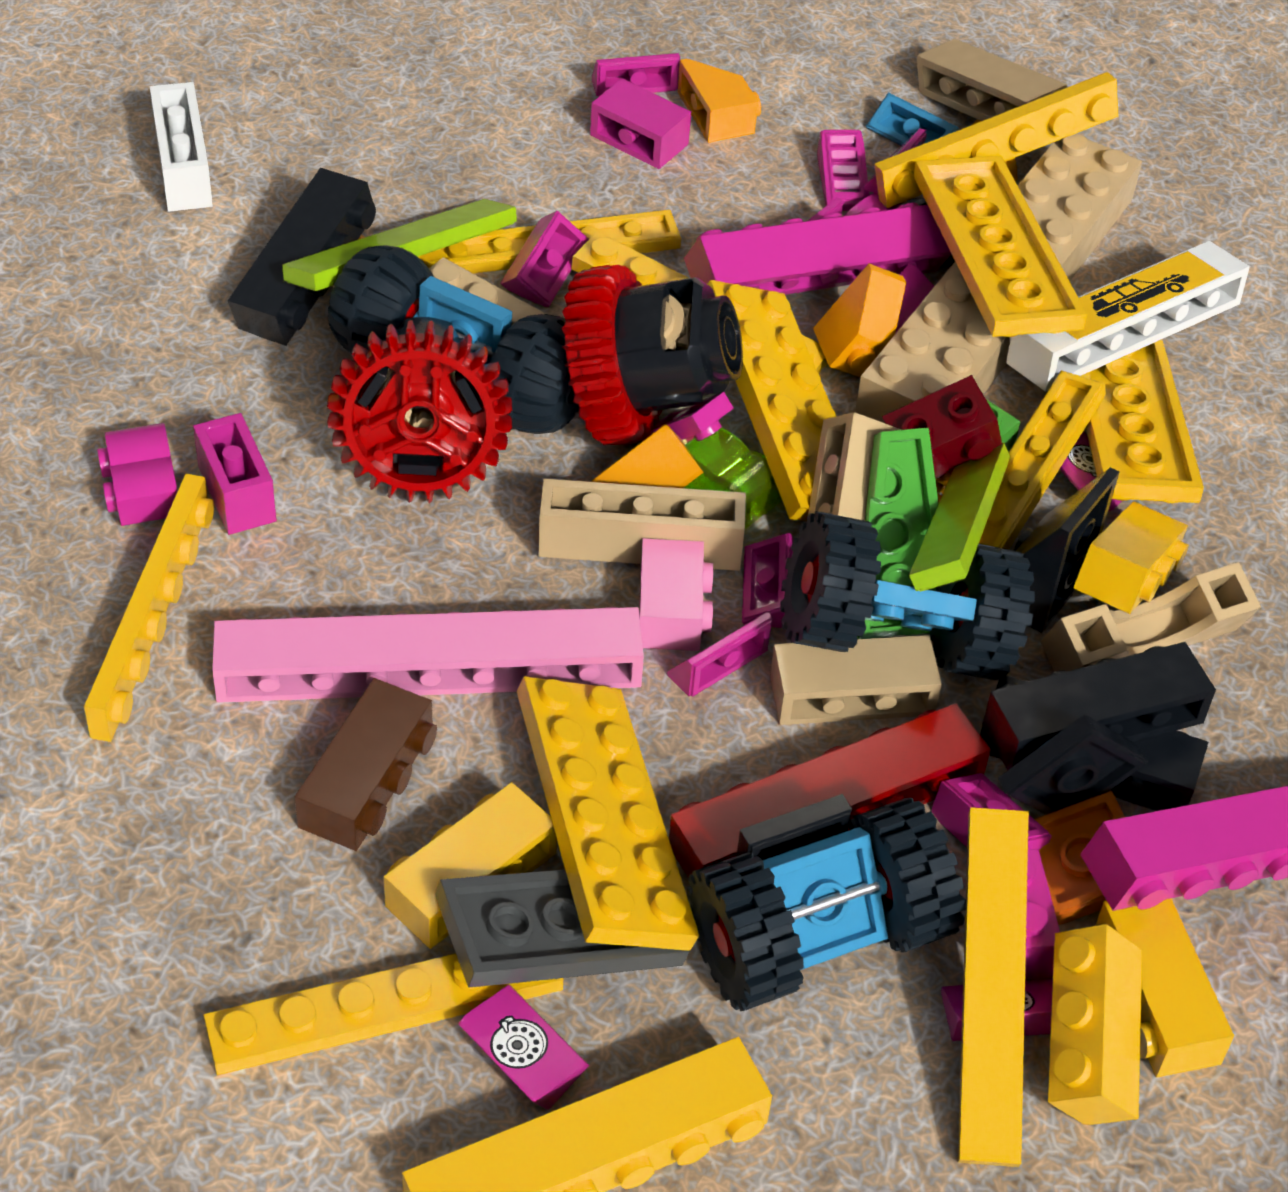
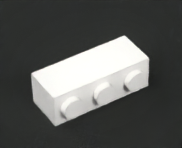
(181, 146)

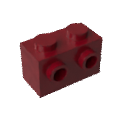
(958, 424)

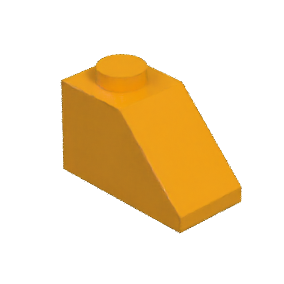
(718, 100)
(861, 320)

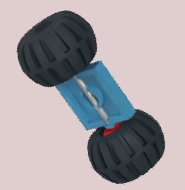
(393, 284)

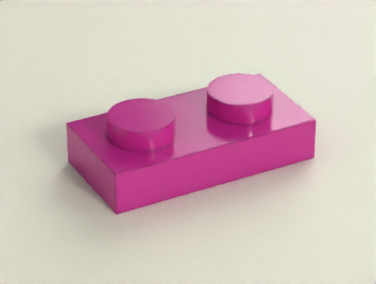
(697, 420)

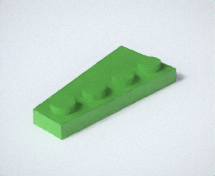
(901, 509)

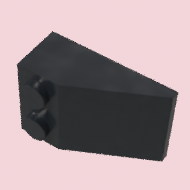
(1061, 544)

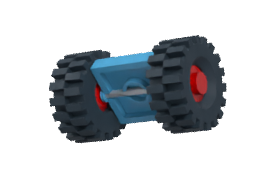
(835, 589)
(820, 901)

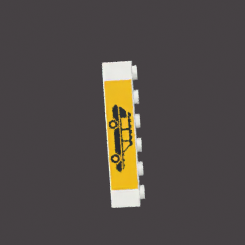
(1135, 314)

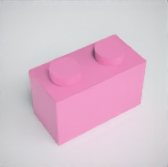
(672, 594)

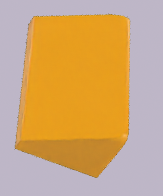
(656, 461)

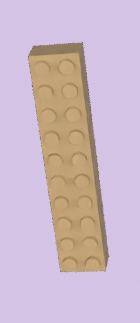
(1076, 199)

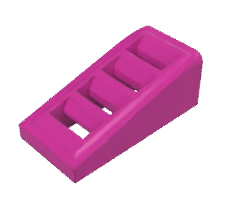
(842, 166)

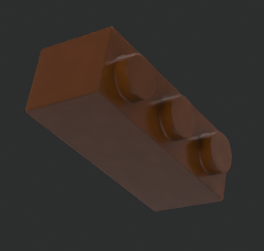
(365, 765)

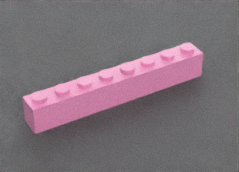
(425, 653)

